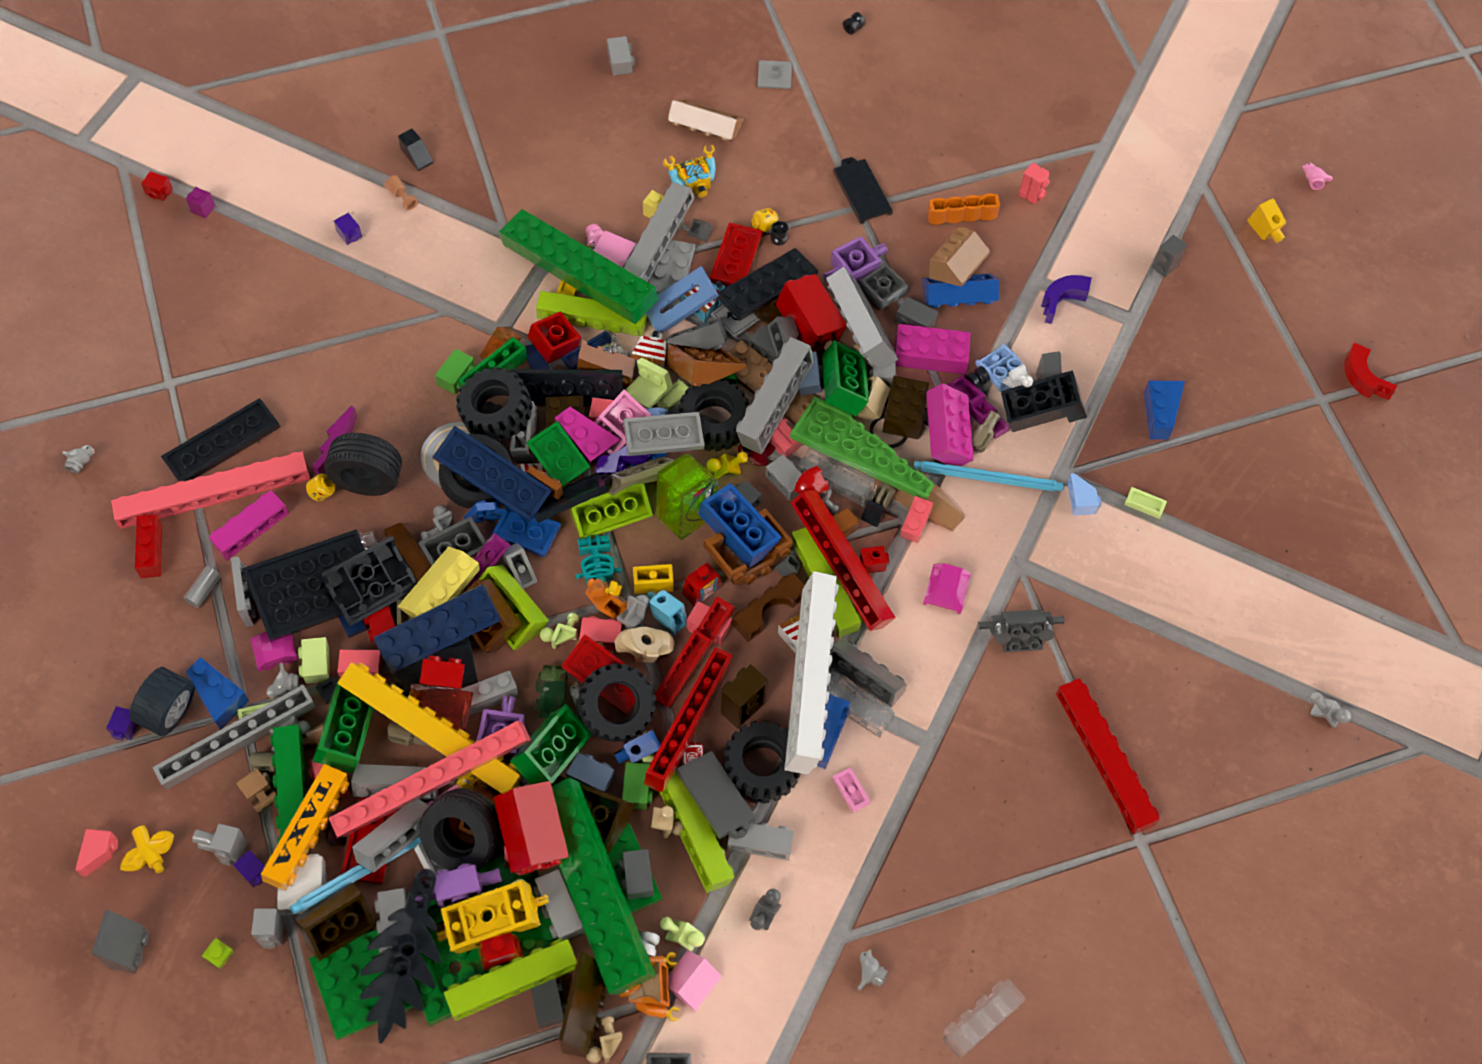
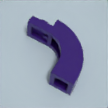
(1064, 288)

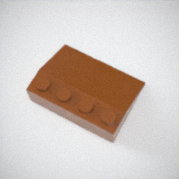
(701, 365)

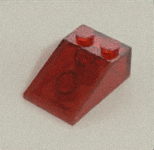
(446, 702)

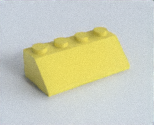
(441, 582)

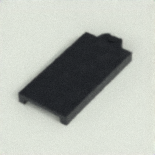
(861, 189)
(574, 495)

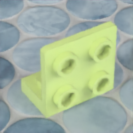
(650, 385)

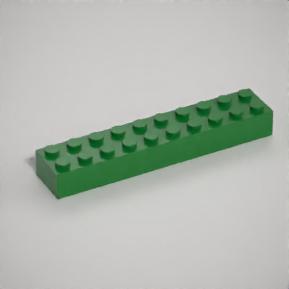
(579, 266)
(599, 895)

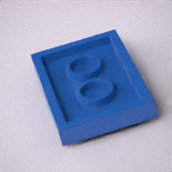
(530, 535)

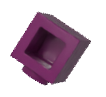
(200, 202)

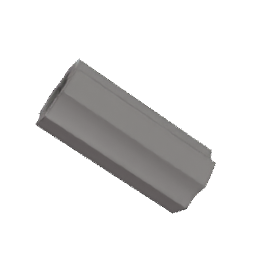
(202, 587)

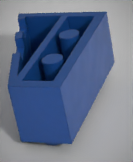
(1162, 405)
(216, 692)
(837, 714)

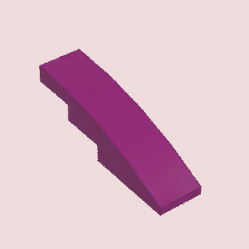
(978, 406)
(342, 425)

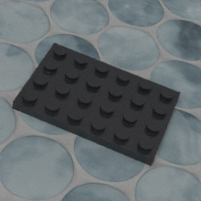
(291, 591)

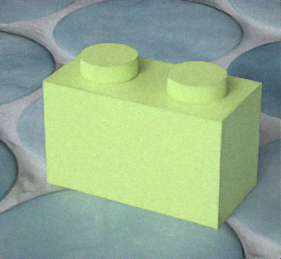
(315, 660)

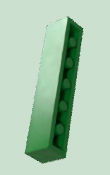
(289, 773)

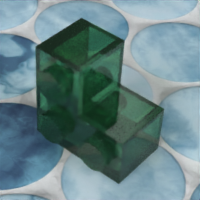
(552, 687)

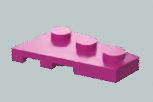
(586, 434)

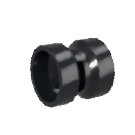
(854, 23)
(779, 233)
(978, 377)

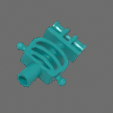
(596, 564)

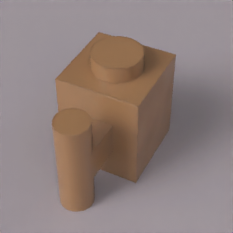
(255, 788)

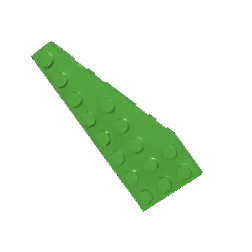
(844, 439)

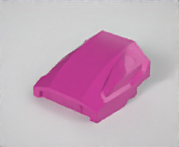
(947, 587)
(272, 653)

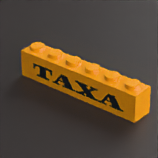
(304, 828)

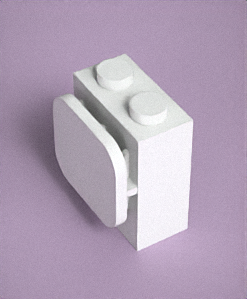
(309, 878)

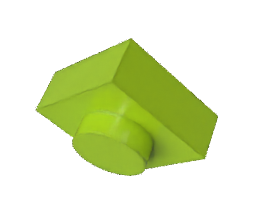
(217, 953)

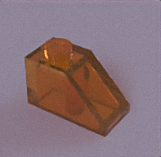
(498, 338)

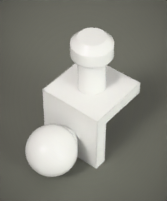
(1018, 377)

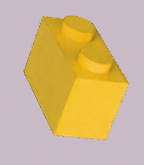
(653, 578)

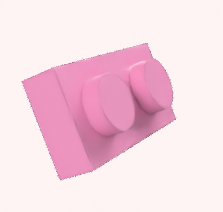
(851, 790)

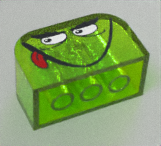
(680, 493)

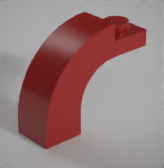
(1362, 378)

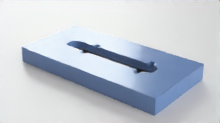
(688, 306)

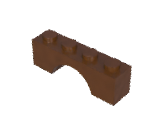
(786, 592)

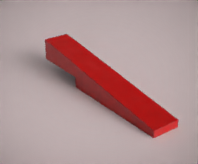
(694, 651)

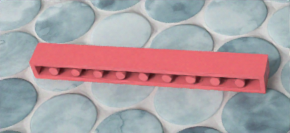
(211, 489)
(429, 779)

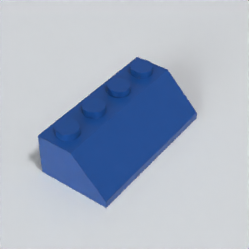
(976, 289)
(739, 524)

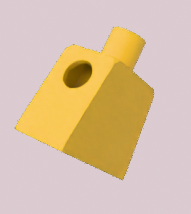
(1268, 221)

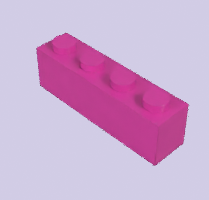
(248, 525)

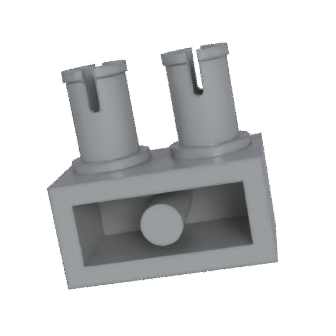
(226, 843)

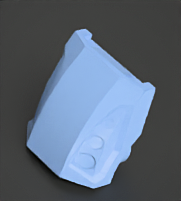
(999, 365)

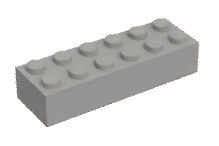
(861, 319)
(775, 395)

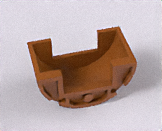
(734, 568)

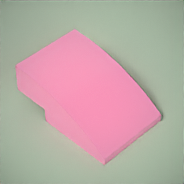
(614, 248)
(613, 416)

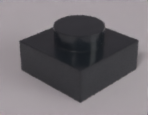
(326, 689)

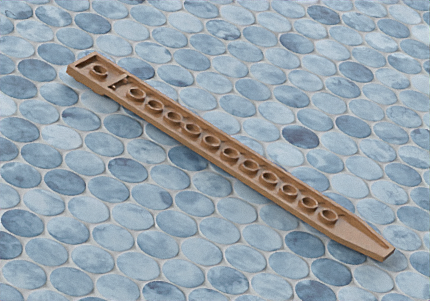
(943, 510)

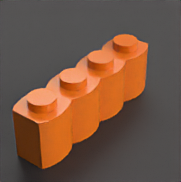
(963, 209)

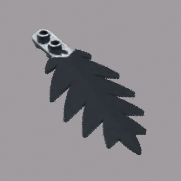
(402, 958)

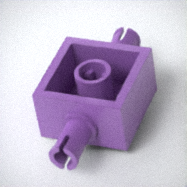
(856, 258)
(496, 720)
(461, 884)

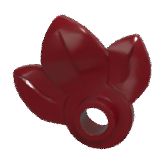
(756, 458)

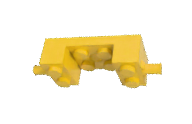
(512, 910)

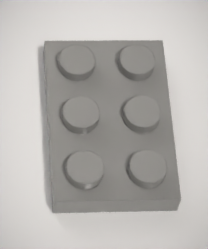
(242, 593)

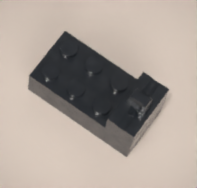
(1044, 402)

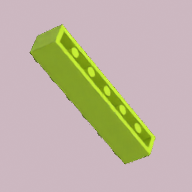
(587, 313)
(846, 617)
(698, 837)
(511, 979)

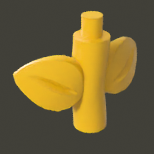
(147, 850)

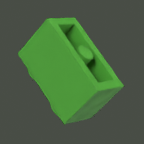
(453, 369)
(634, 788)

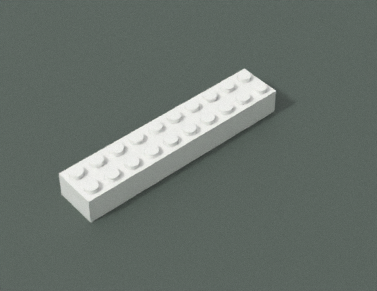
(811, 674)

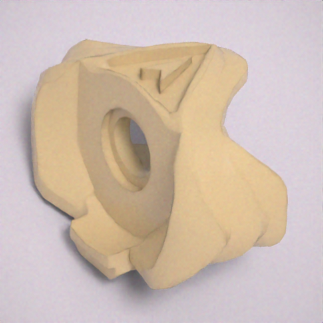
(631, 641)

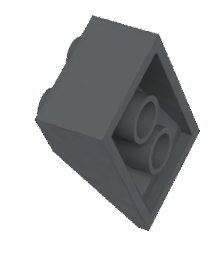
(705, 336)
(120, 942)

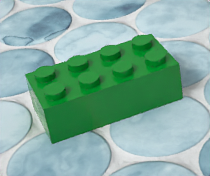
(845, 378)
(343, 731)
(551, 747)

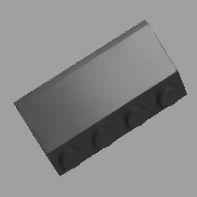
(866, 672)

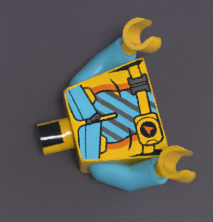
(694, 173)

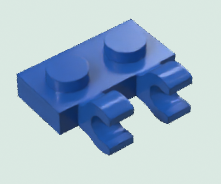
(484, 511)

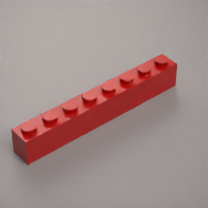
(843, 560)
(688, 720)
(1107, 756)

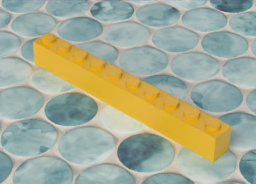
(423, 723)

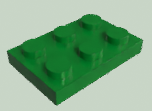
(558, 454)

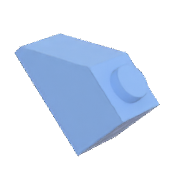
(1082, 496)

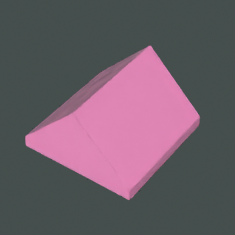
(692, 979)

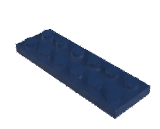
(492, 474)
(437, 628)

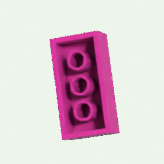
(932, 349)
(949, 425)

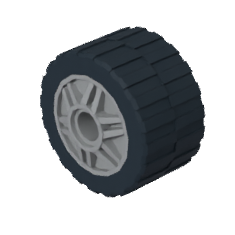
(162, 701)

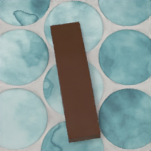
(409, 550)

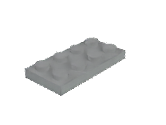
(673, 266)
(663, 433)

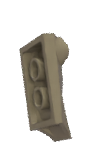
(637, 474)

